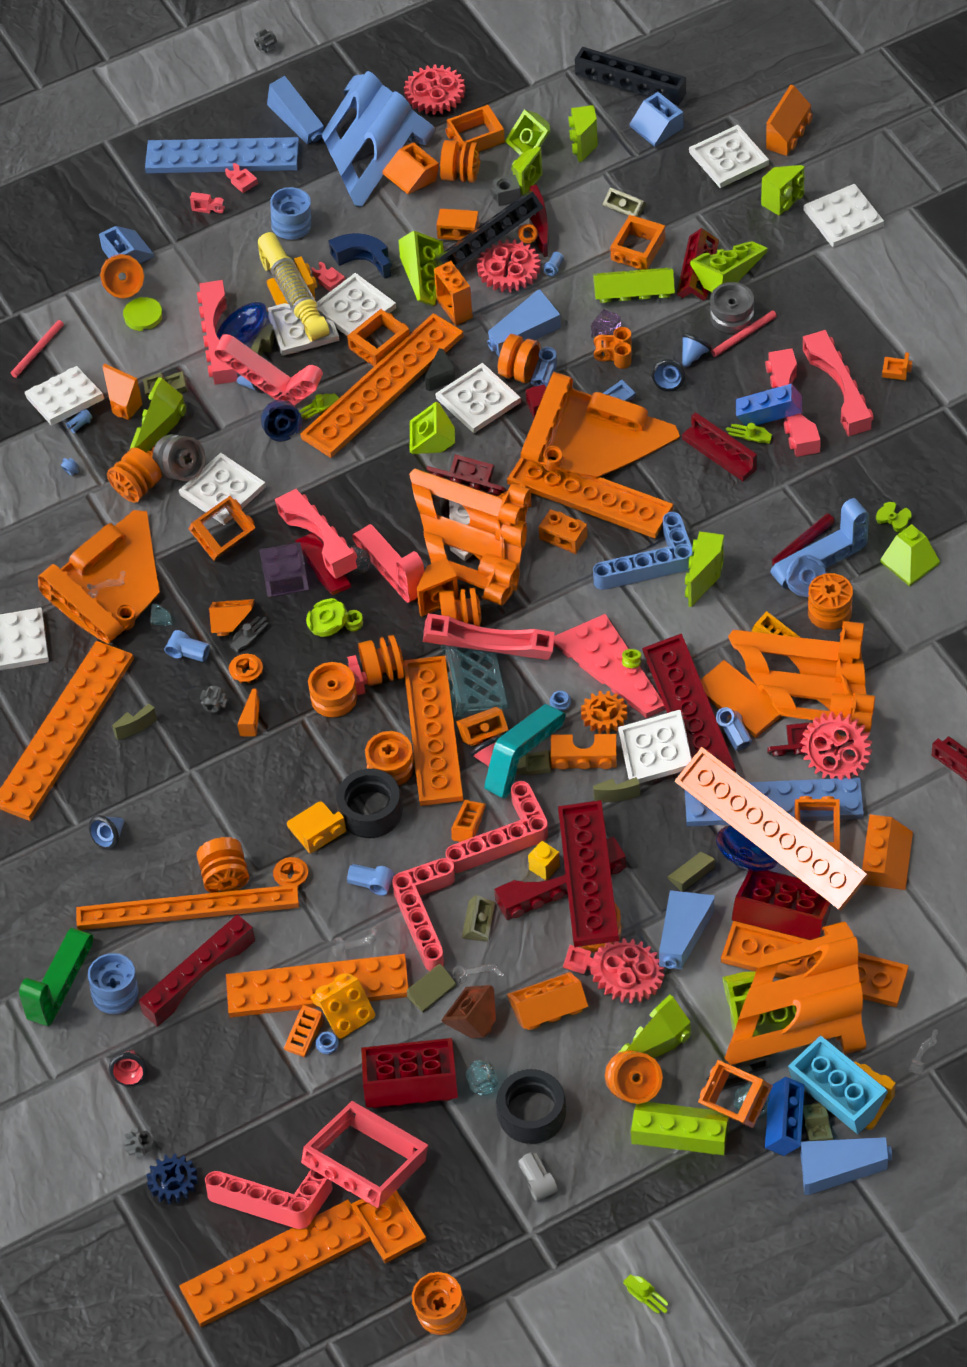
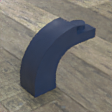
(361, 247)

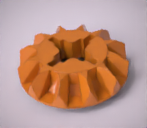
(241, 662)
(284, 867)

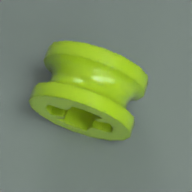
(357, 624)
(631, 658)

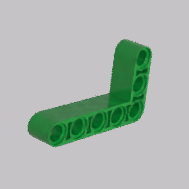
(43, 999)

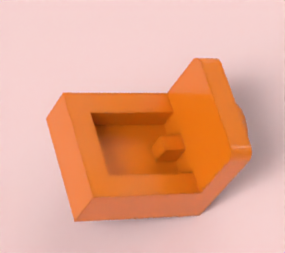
(897, 368)

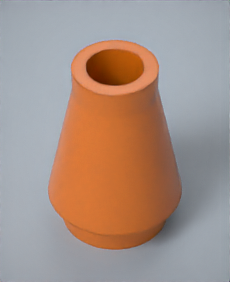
(531, 230)

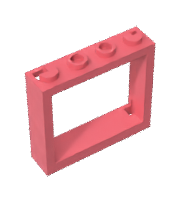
(377, 1129)

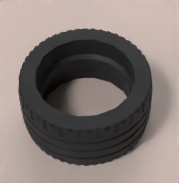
(369, 781)
(531, 1081)

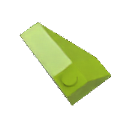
(418, 256)
(727, 265)
(162, 415)
(663, 1032)

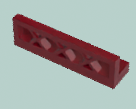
(695, 247)
(719, 449)
(950, 757)

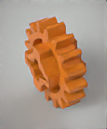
(604, 712)

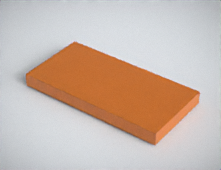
(733, 690)

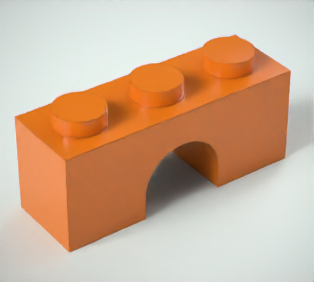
(600, 755)

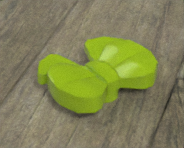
(898, 521)

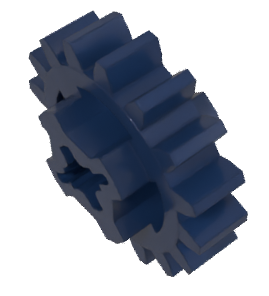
(172, 1178)

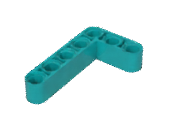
(516, 744)

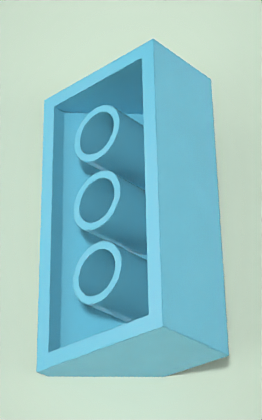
(838, 1084)

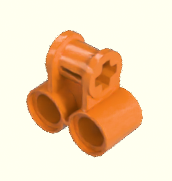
(615, 348)

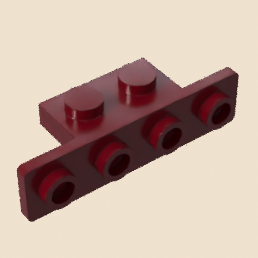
(470, 472)
(794, 738)

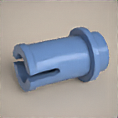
(552, 266)
(81, 419)

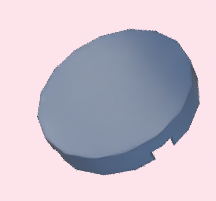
(802, 572)

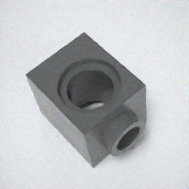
(505, 190)

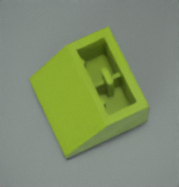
(584, 131)
(782, 188)

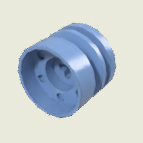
(290, 213)
(113, 983)

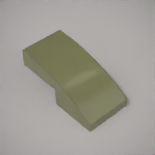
(264, 340)
(176, 380)
(130, 725)
(535, 763)
(610, 792)
(816, 1122)

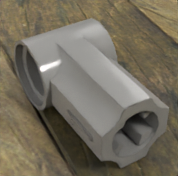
(539, 1181)

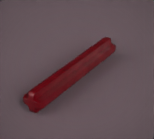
(805, 538)

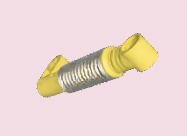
(300, 298)

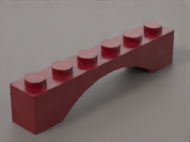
(520, 897)
(168, 993)

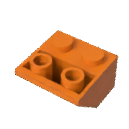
(411, 168)

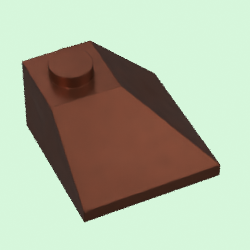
(473, 1011)

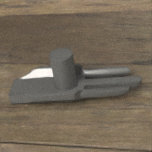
(246, 634)

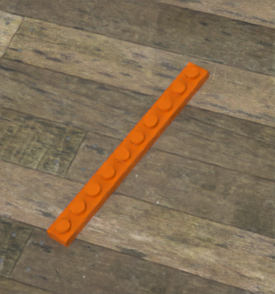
(187, 907)

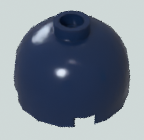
(281, 420)

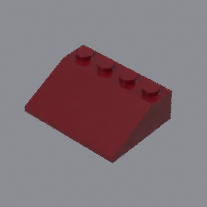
(781, 905)
(409, 1073)

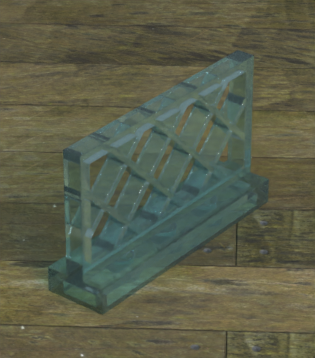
(459, 689)

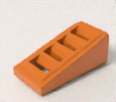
(249, 718)
(470, 819)
(308, 1017)

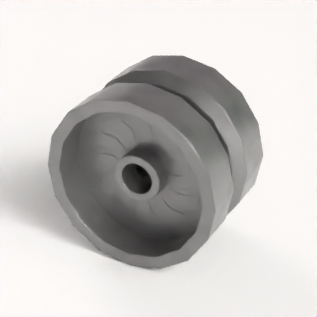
(731, 307)
(179, 457)

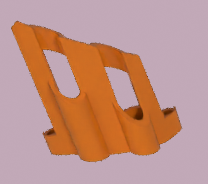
(494, 533)
(827, 669)
(825, 998)

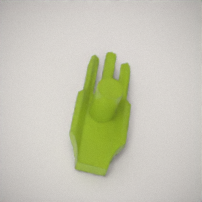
(319, 404)
(752, 433)
(644, 1292)

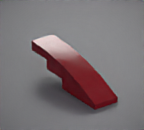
(540, 221)
(312, 549)

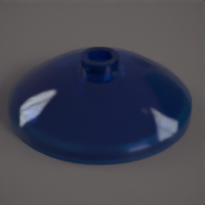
(245, 322)
(742, 851)

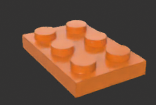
(389, 1226)

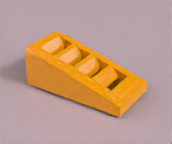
(773, 623)

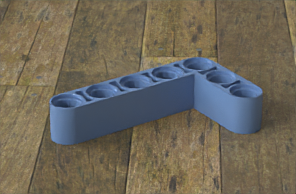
(836, 546)
(650, 563)

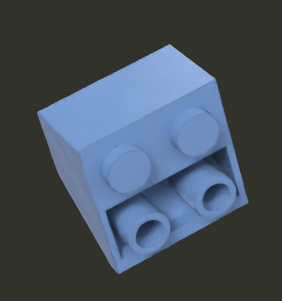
(657, 119)
(124, 241)

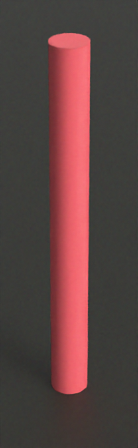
(744, 333)
(37, 348)

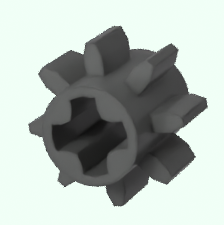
(265, 40)
(213, 699)
(137, 1142)

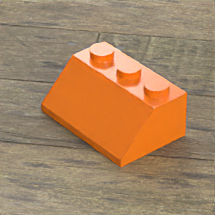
(788, 122)
(887, 852)
(548, 1000)

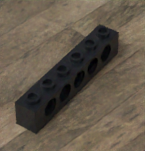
(629, 75)
(491, 231)

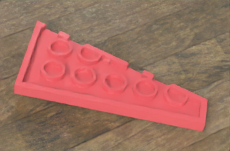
(599, 653)

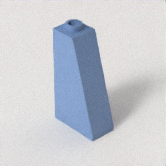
(294, 111)
(530, 320)
(683, 925)
(841, 1161)

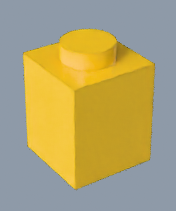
(544, 860)

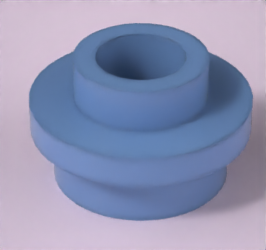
(70, 466)
(560, 696)
(324, 1038)

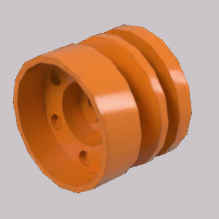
(459, 161)
(134, 474)
(830, 601)
(462, 609)
(381, 660)
(222, 865)
(434, 1292)

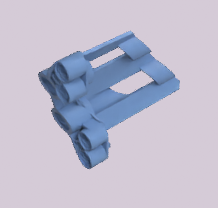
(383, 118)

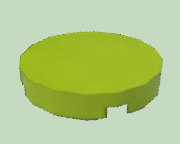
(142, 313)
(327, 617)

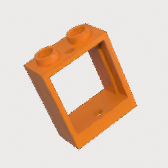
(474, 118)
(641, 228)
(454, 292)
(367, 351)
(207, 540)
(826, 803)
(753, 1102)

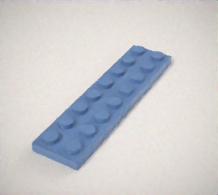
(219, 154)
(784, 795)

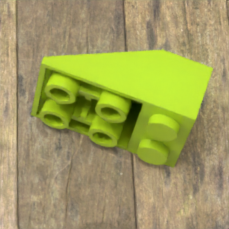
(704, 565)

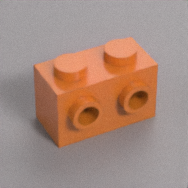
(456, 224)
(563, 531)
(482, 726)

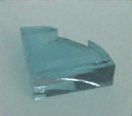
(160, 616)

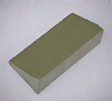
(623, 203)
(692, 871)
(478, 919)
(430, 988)

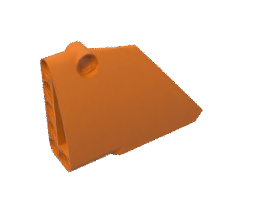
(591, 431)
(103, 558)

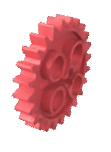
(434, 89)
(521, 269)
(845, 763)
(627, 970)

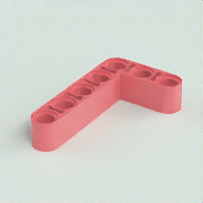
(266, 375)
(400, 572)
(504, 835)
(411, 894)
(270, 1203)

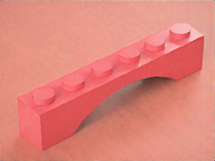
(214, 304)
(822, 353)
(803, 433)
(297, 511)
(524, 643)

